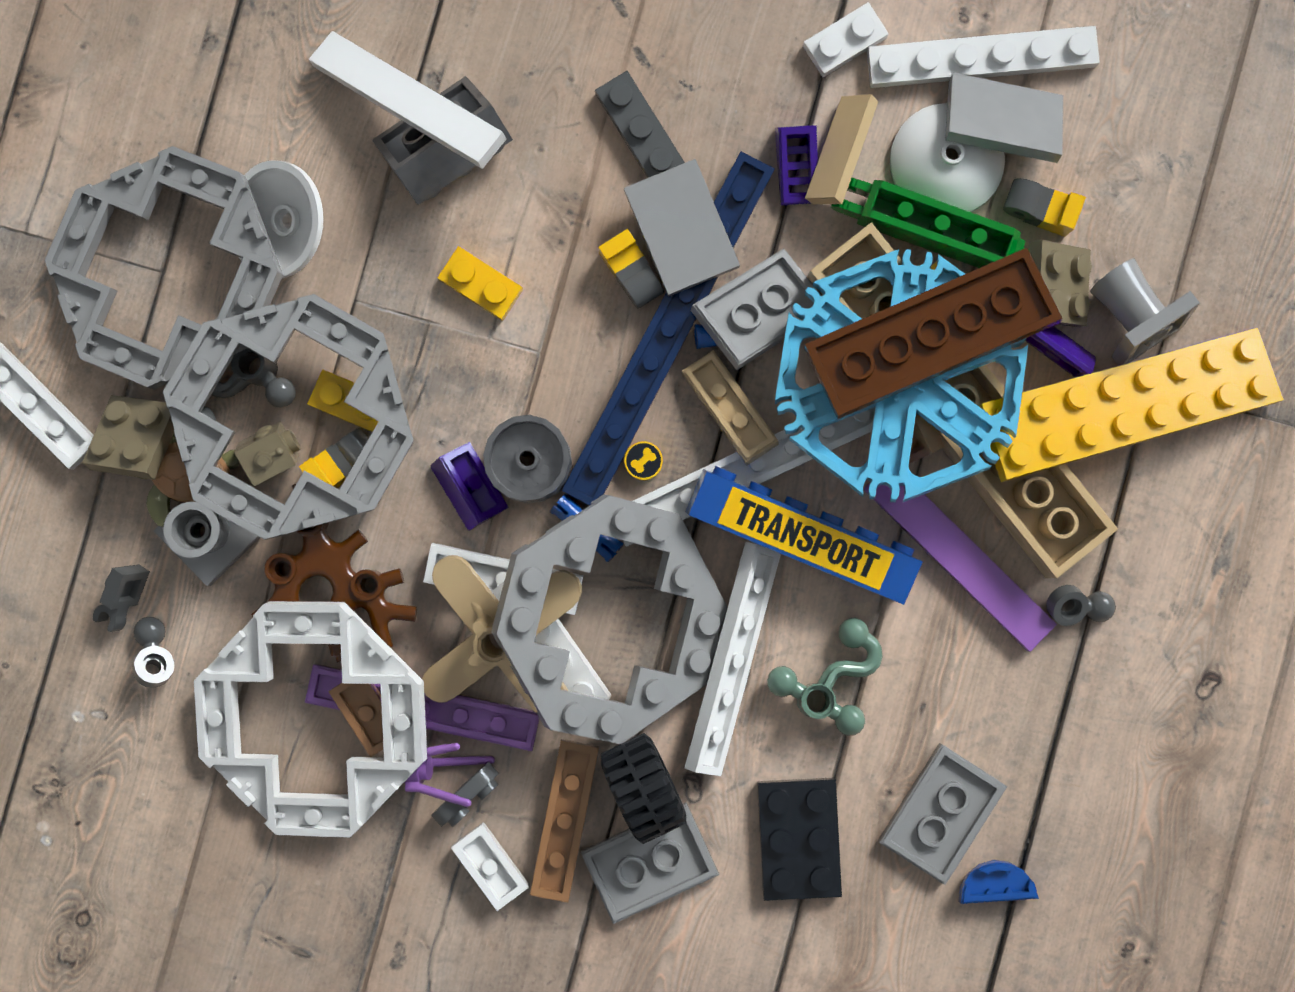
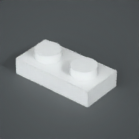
(845, 39)
(490, 866)

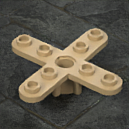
(477, 609)

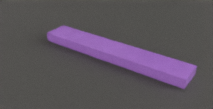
(968, 566)
(459, 716)

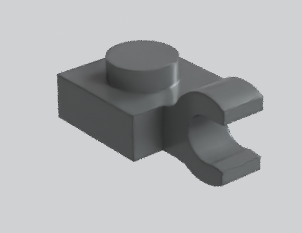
(121, 591)

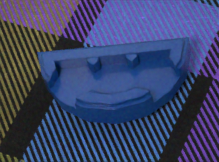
(996, 882)

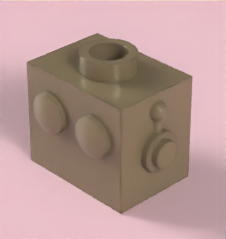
(268, 452)

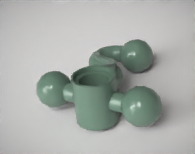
(849, 718)

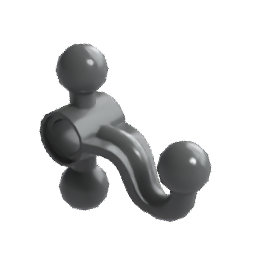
(278, 391)

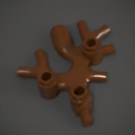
(332, 561)

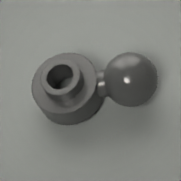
(1069, 605)
(150, 633)

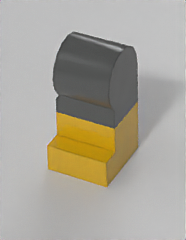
(1043, 206)
(630, 269)
(338, 459)

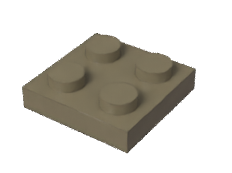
(1067, 278)
(131, 438)

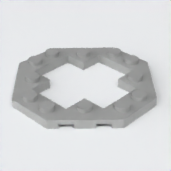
(136, 192)
(267, 334)
(542, 666)

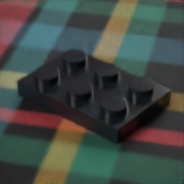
(799, 839)

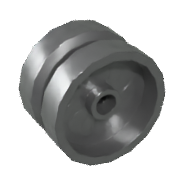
(513, 440)

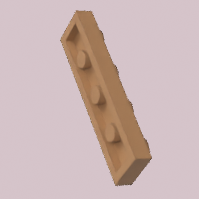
(564, 820)

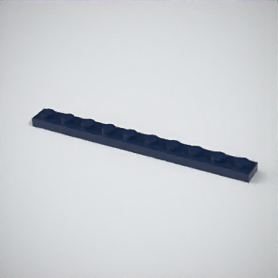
(660, 346)

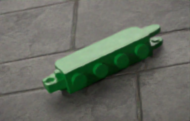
(931, 223)

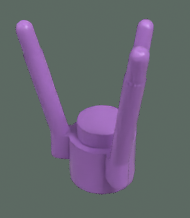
(425, 772)

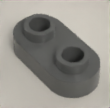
(479, 784)

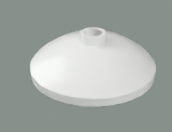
(922, 166)
(289, 212)

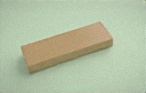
(841, 149)
(730, 407)

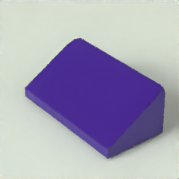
(1063, 351)
(468, 486)

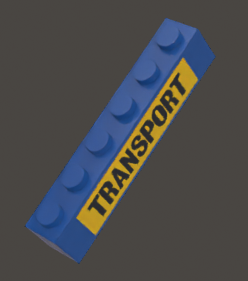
(803, 536)

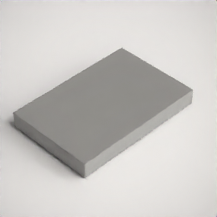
(1004, 117)
(681, 227)
(754, 308)
(942, 813)
(642, 875)

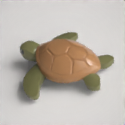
(173, 481)

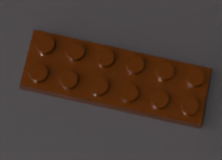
(932, 333)

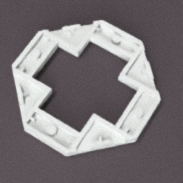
(363, 661)

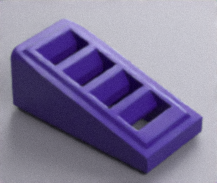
(783, 165)

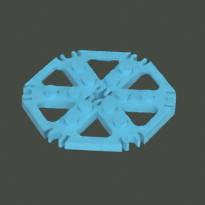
(895, 416)

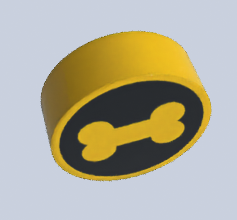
(643, 460)

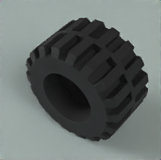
(643, 788)

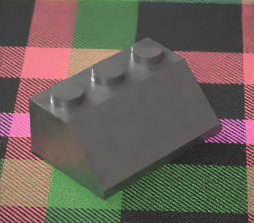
(424, 163)

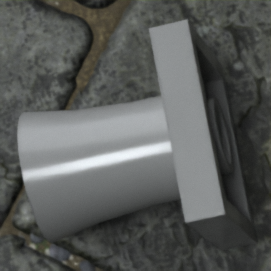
(1140, 310)
(206, 555)

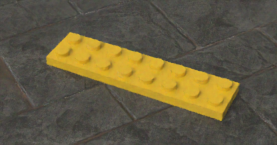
(1136, 403)

